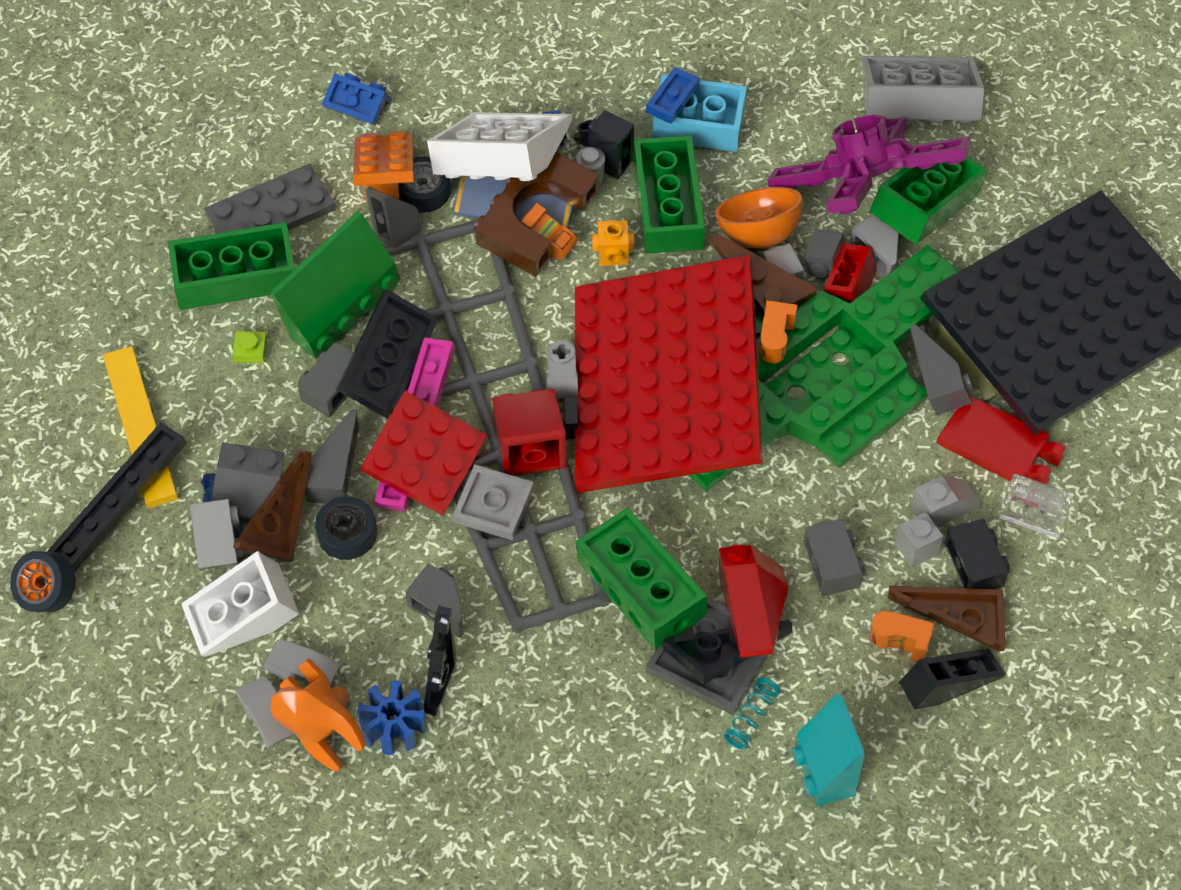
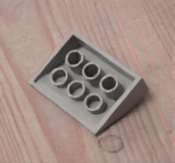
(922, 88)

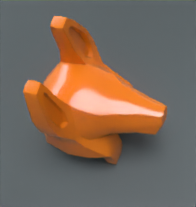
(316, 713)

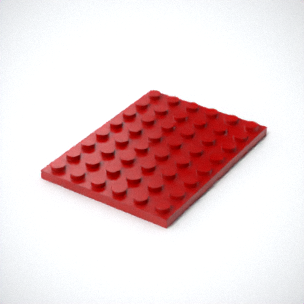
(666, 375)

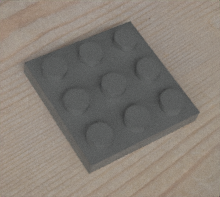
(723, 691)

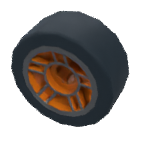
(28, 586)

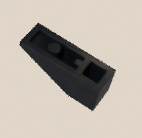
(949, 676)

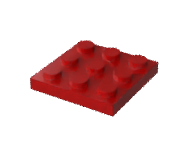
(423, 452)

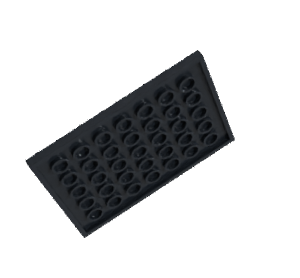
(1063, 311)

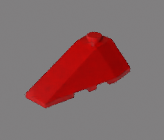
(754, 597)

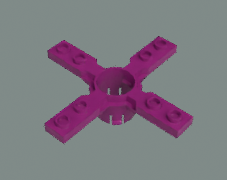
(867, 154)

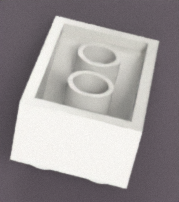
(240, 605)

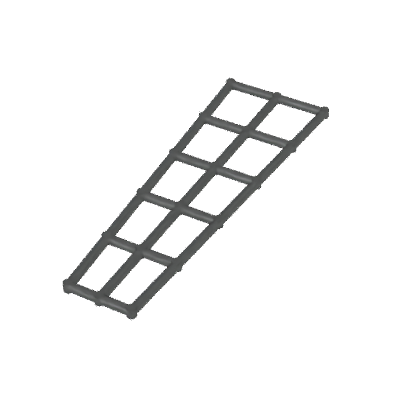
(473, 382)

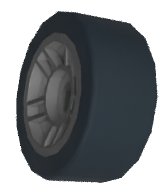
(426, 197)

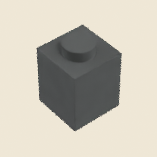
(823, 252)

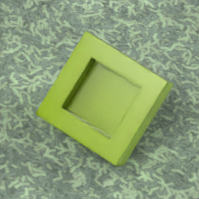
(249, 347)

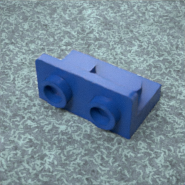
(355, 98)

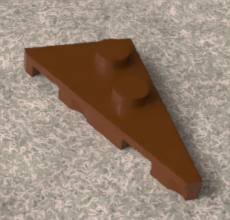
(769, 280)
(277, 520)
(965, 610)

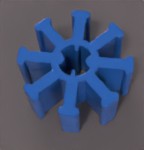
(407, 717)

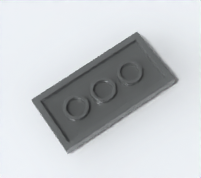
(287, 198)

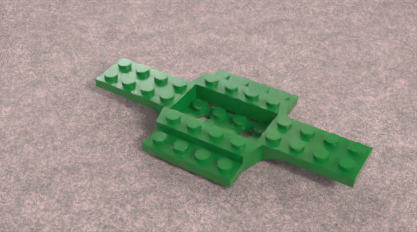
(854, 401)

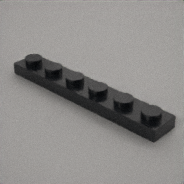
(118, 495)

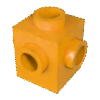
(613, 242)

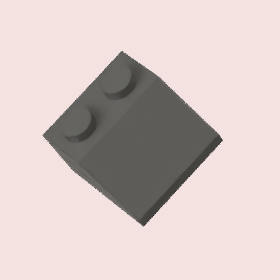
(246, 476)

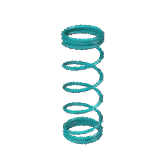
(737, 734)

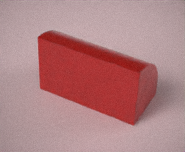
(851, 272)

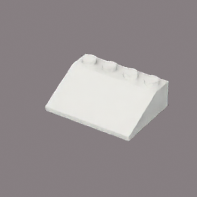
(498, 145)

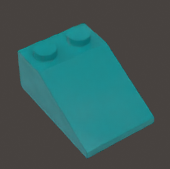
(829, 753)

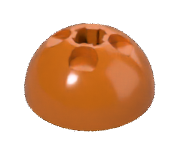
(760, 216)

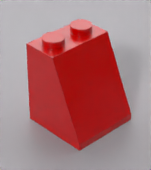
(529, 432)

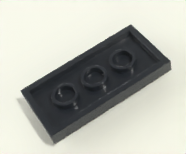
(386, 354)

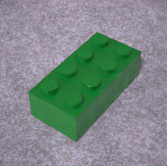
(668, 194)
(923, 199)
(230, 265)

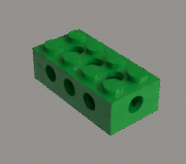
(641, 578)

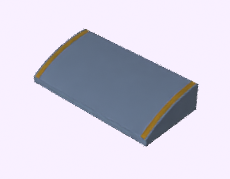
(476, 195)

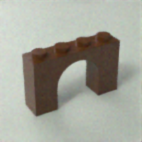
(510, 239)

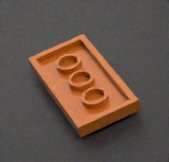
(383, 159)

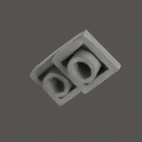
(287, 657)
(257, 705)

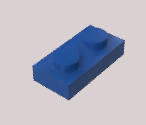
(672, 95)

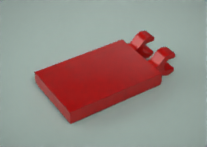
(999, 442)

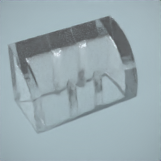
(1036, 506)

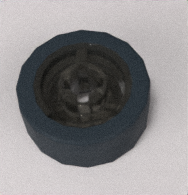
(344, 542)

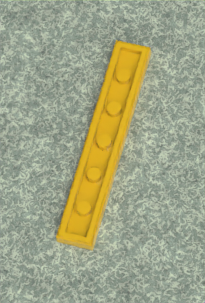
(136, 416)

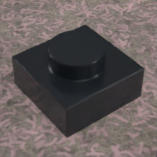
(570, 417)

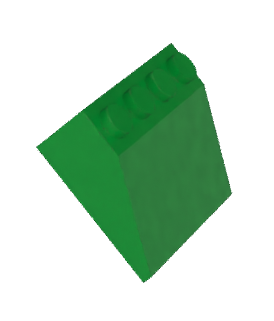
(335, 286)

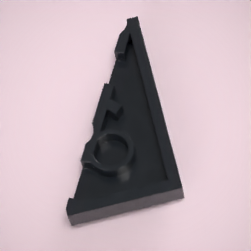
(712, 652)
(442, 660)

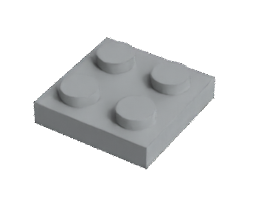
(493, 502)

